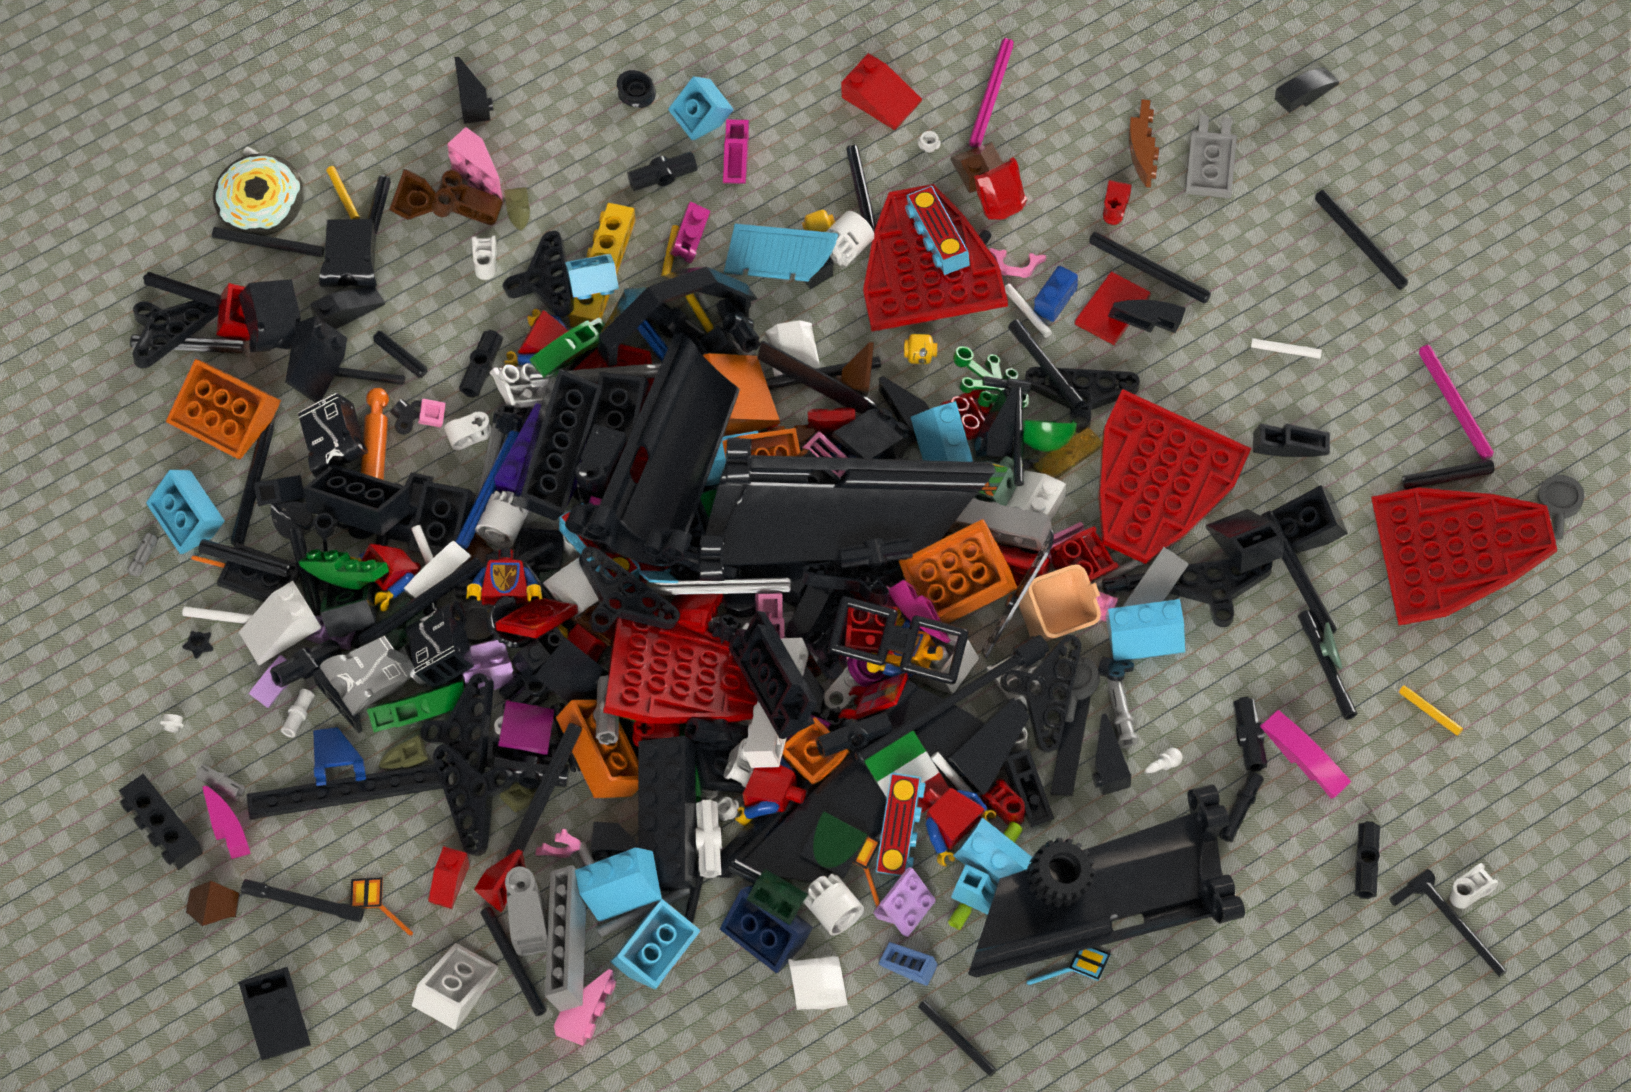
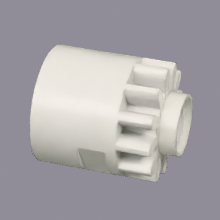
(853, 237)
(501, 520)
(833, 904)

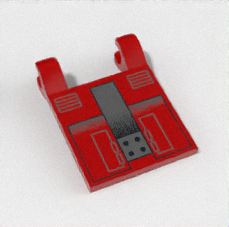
(875, 697)

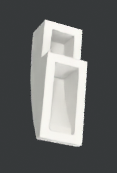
(437, 569)

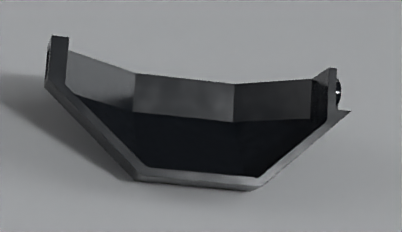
(644, 298)

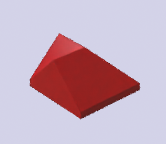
(492, 883)

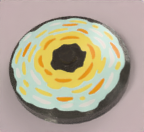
(258, 194)

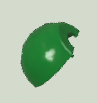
(1047, 435)

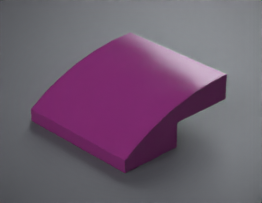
(526, 727)

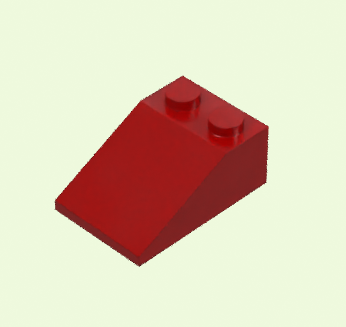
(879, 92)
(230, 315)

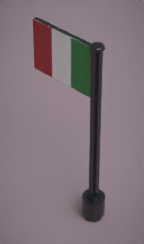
(903, 751)

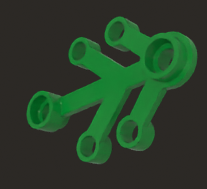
(963, 358)

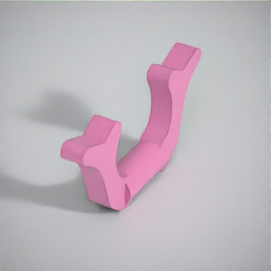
(1016, 271)
(573, 846)

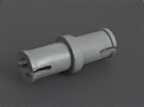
(220, 781)

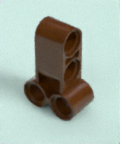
(465, 200)

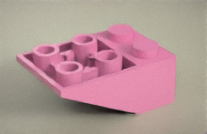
(472, 161)

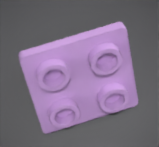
(492, 660)
(905, 903)

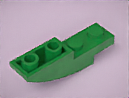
(568, 347)
(342, 571)
(415, 707)

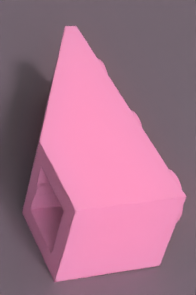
(578, 1023)

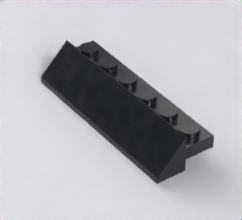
(773, 676)

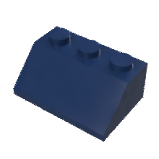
(764, 934)

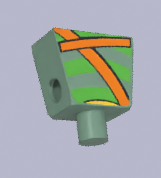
(1000, 485)

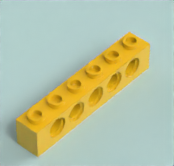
(614, 217)

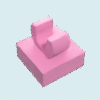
(1106, 602)

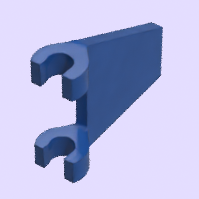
(335, 750)

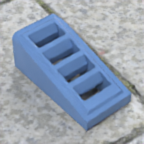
(922, 970)

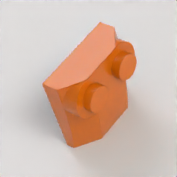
(804, 755)

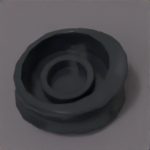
(635, 89)
(740, 604)

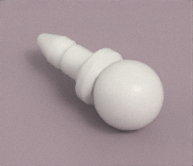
(1170, 758)

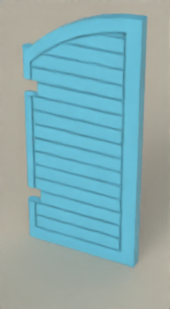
(778, 252)

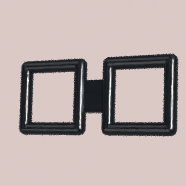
(898, 640)

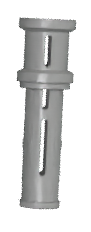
(1123, 720)

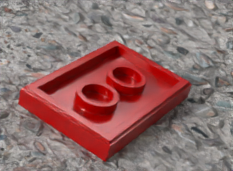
(1095, 314)
(537, 617)

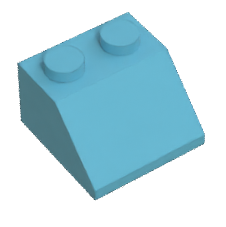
(700, 107)
(592, 276)

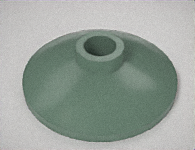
(1329, 646)

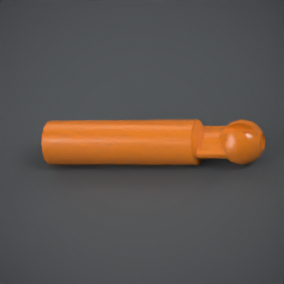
(375, 434)

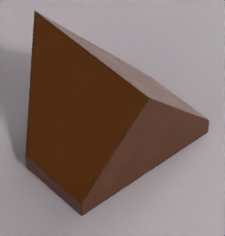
(412, 196)
(212, 903)

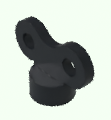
(405, 414)
(1114, 671)

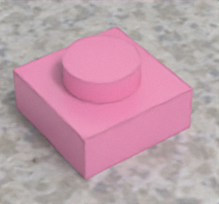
(431, 413)

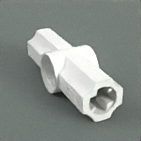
(708, 838)

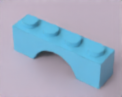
(974, 889)

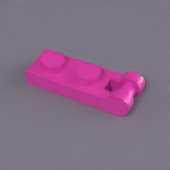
(690, 232)

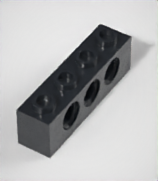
(141, 792)

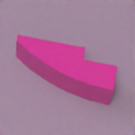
(736, 151)
(911, 605)
(226, 824)

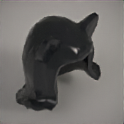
(501, 609)

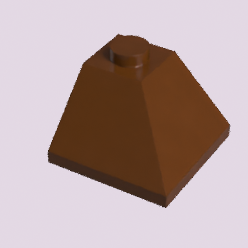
(976, 162)
(857, 371)

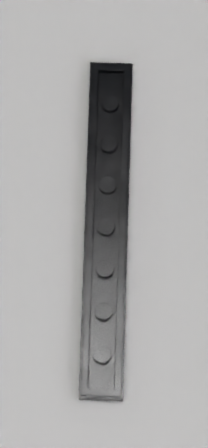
(343, 791)

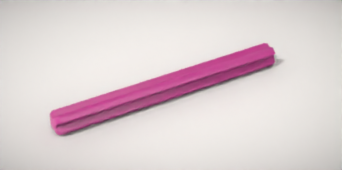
(991, 93)
(1456, 402)

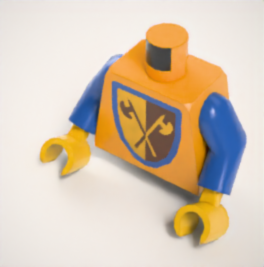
(923, 653)

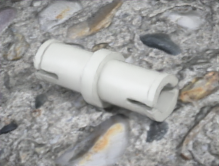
(297, 713)

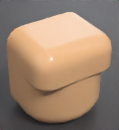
(1060, 603)

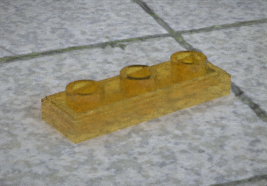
(1079, 448)

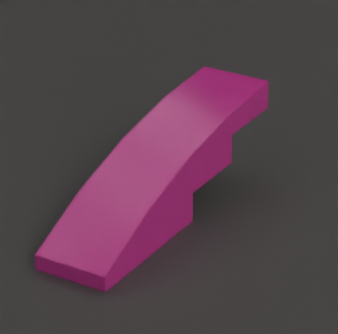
(1305, 753)

